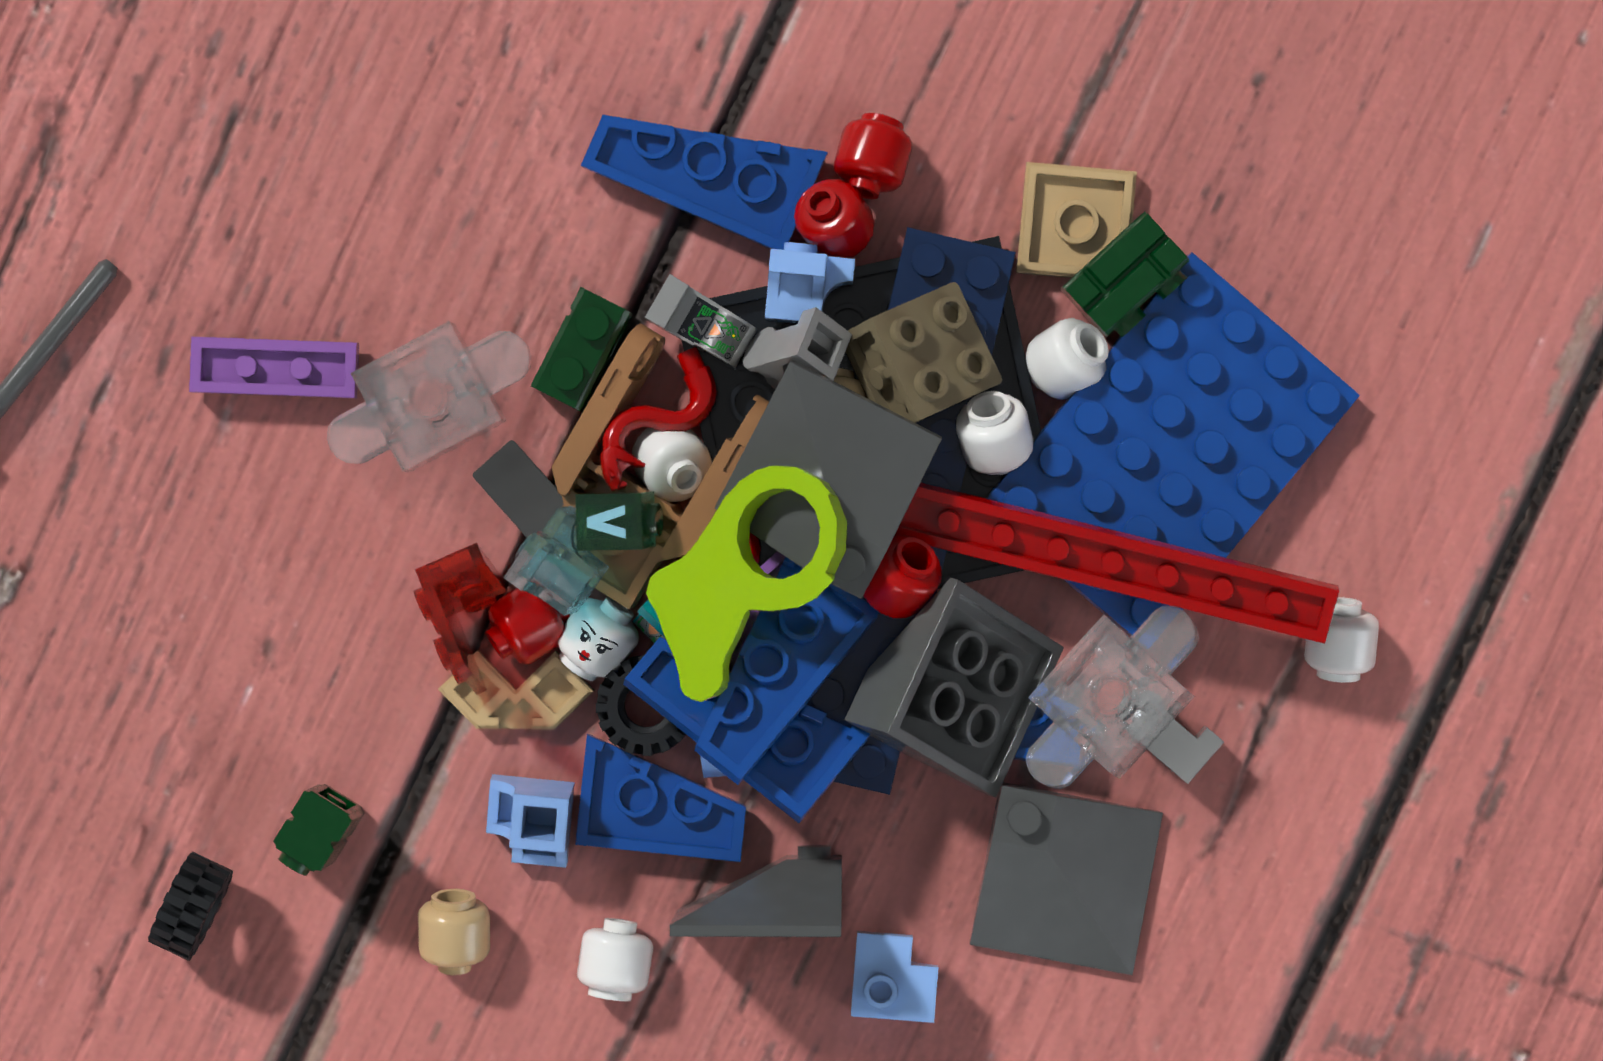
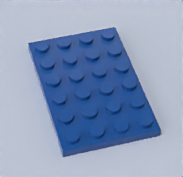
(1184, 431)

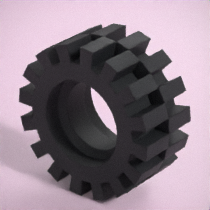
(618, 725)
(190, 906)

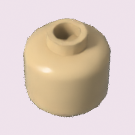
(454, 931)

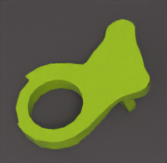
(717, 582)

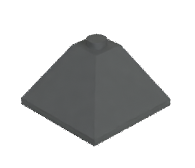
(852, 444)
(957, 687)
(1066, 878)
(783, 899)

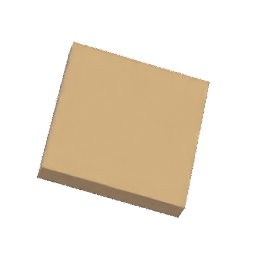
(1071, 216)

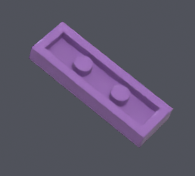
(273, 367)

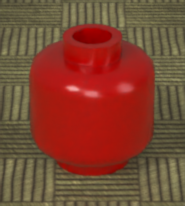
(873, 154)
(834, 218)
(904, 578)
(524, 626)

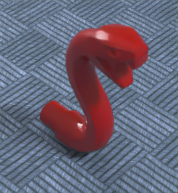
(703, 394)

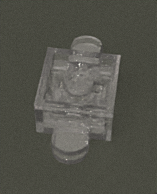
(428, 397)
(1111, 697)

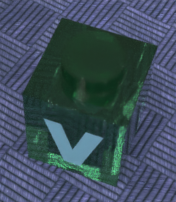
(617, 520)

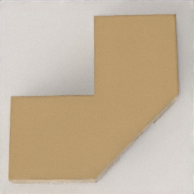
(536, 704)

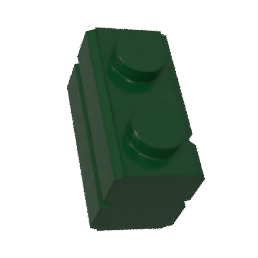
(1127, 275)
(582, 349)
(317, 829)

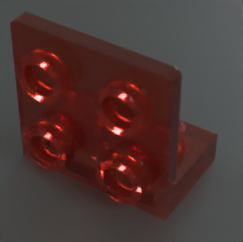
(455, 584)

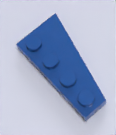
(712, 176)
(778, 673)
(792, 770)

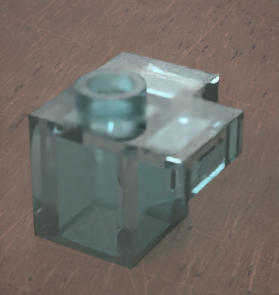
(553, 567)

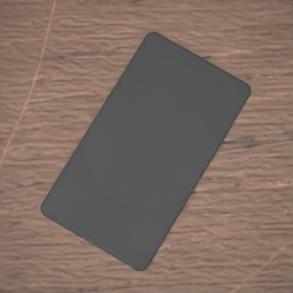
(519, 488)

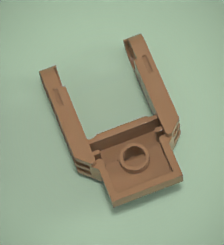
(579, 469)

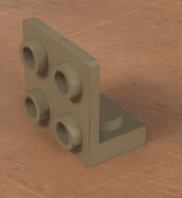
(922, 355)

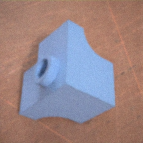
(802, 280)
(533, 817)
(889, 982)

